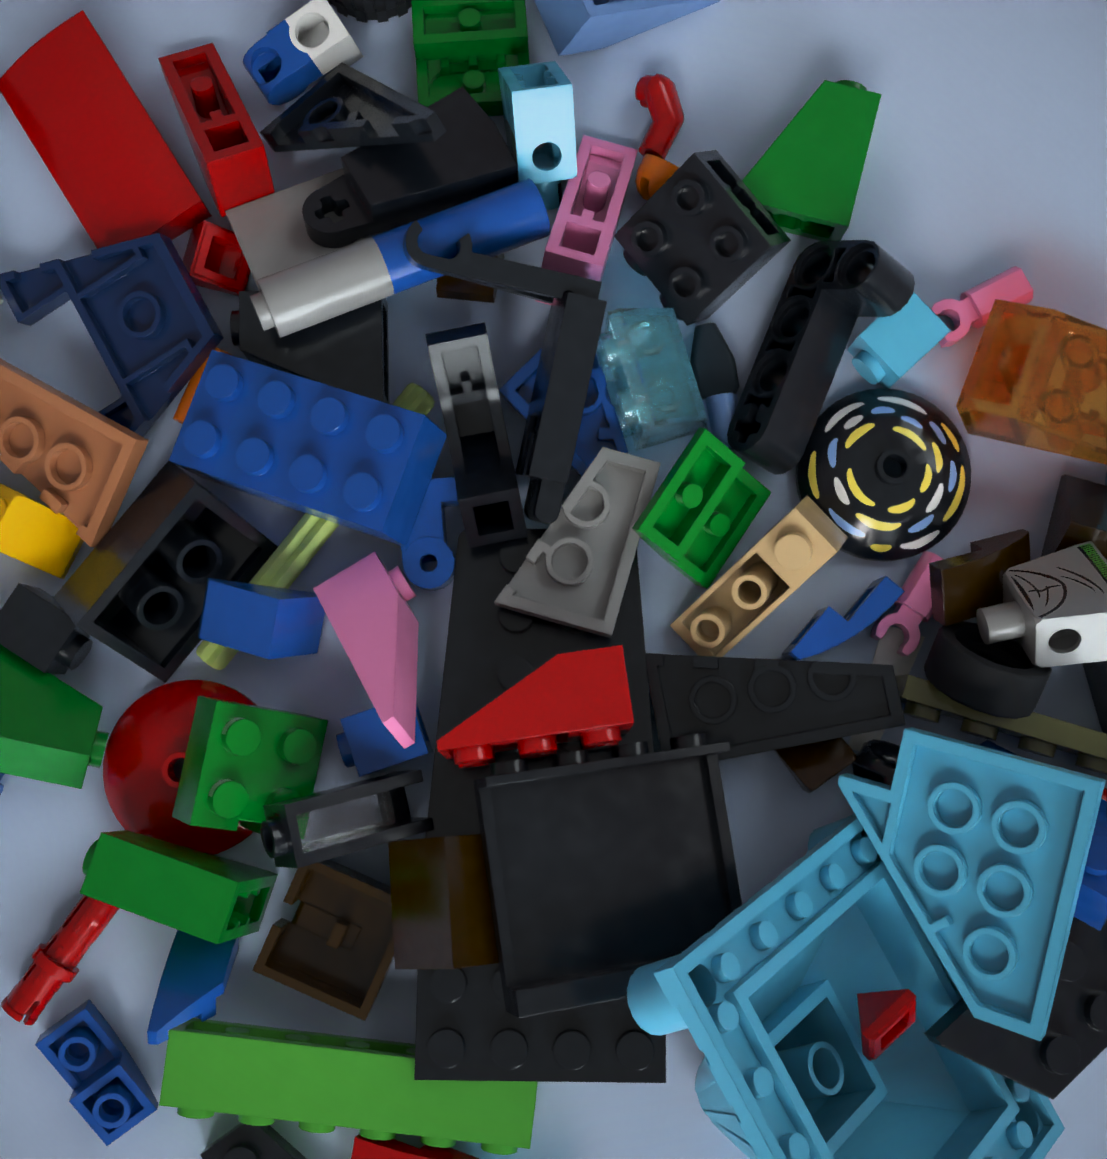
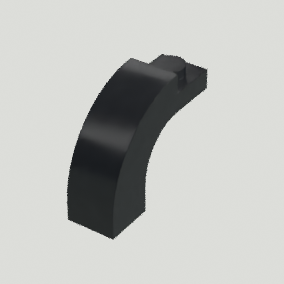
(476, 435)

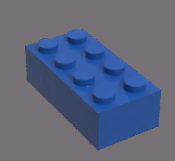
(309, 446)

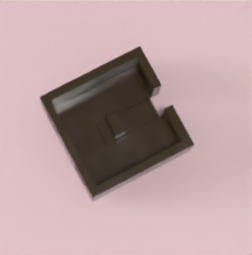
(337, 939)

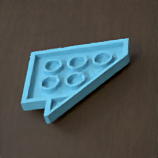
(987, 864)

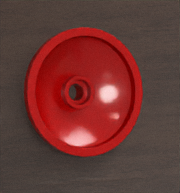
(142, 762)

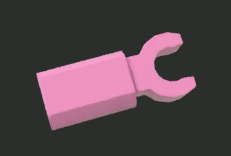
(978, 302)
(911, 606)

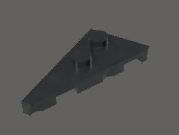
(351, 112)

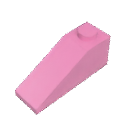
(590, 210)
(379, 637)

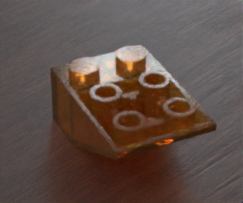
(1039, 382)

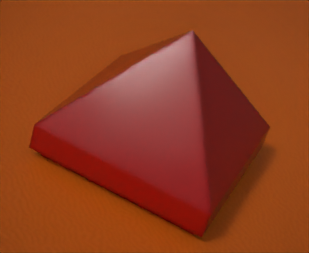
(884, 1019)

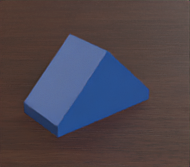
(261, 619)

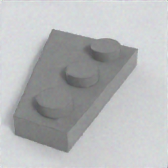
(586, 555)

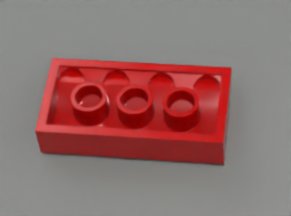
(99, 138)

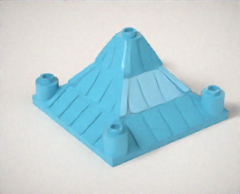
(782, 1032)

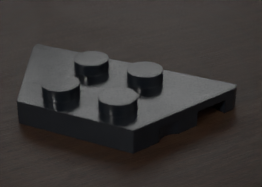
(1074, 1029)

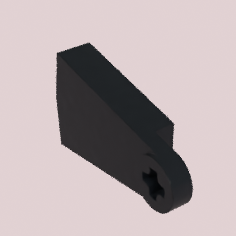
(412, 180)

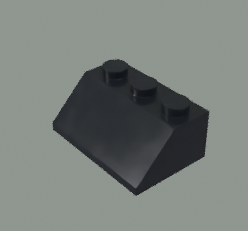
(151, 571)

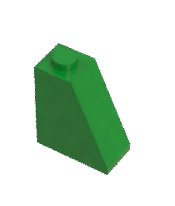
(817, 162)
(46, 725)
(177, 885)

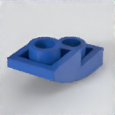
(100, 1070)

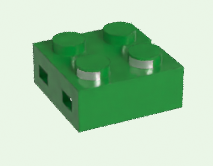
(244, 760)

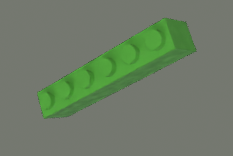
(335, 1083)

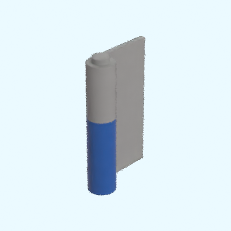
(314, 283)

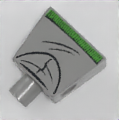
(1053, 608)

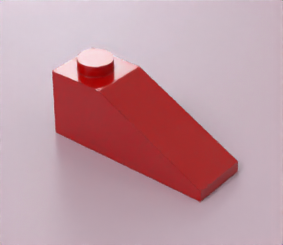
(218, 127)

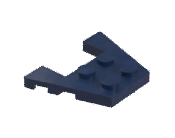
(138, 313)

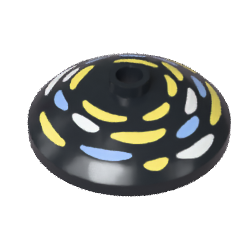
(847, 478)

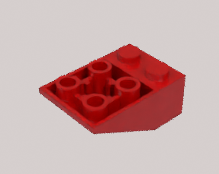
(562, 701)

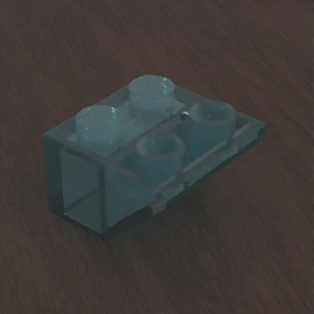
(652, 376)

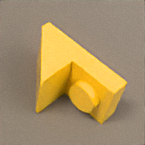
(36, 533)

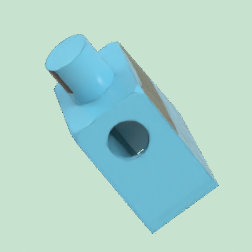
(539, 111)

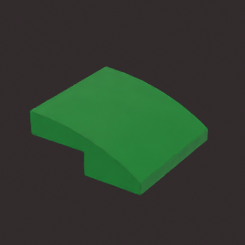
(464, 47)
(701, 509)

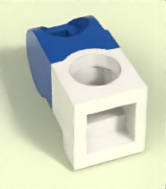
(300, 52)

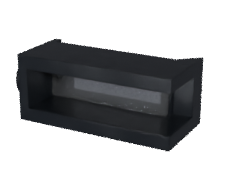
(341, 820)

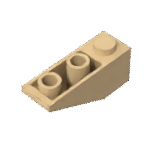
(760, 580)

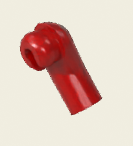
(667, 116)

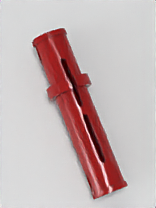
(58, 959)

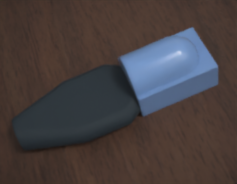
(715, 377)

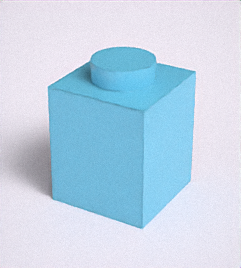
(896, 343)

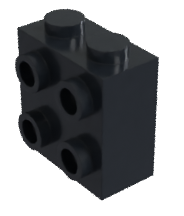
(700, 237)

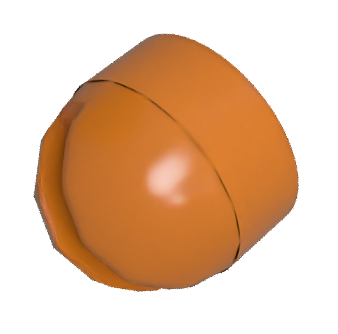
(652, 175)

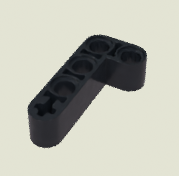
(805, 343)

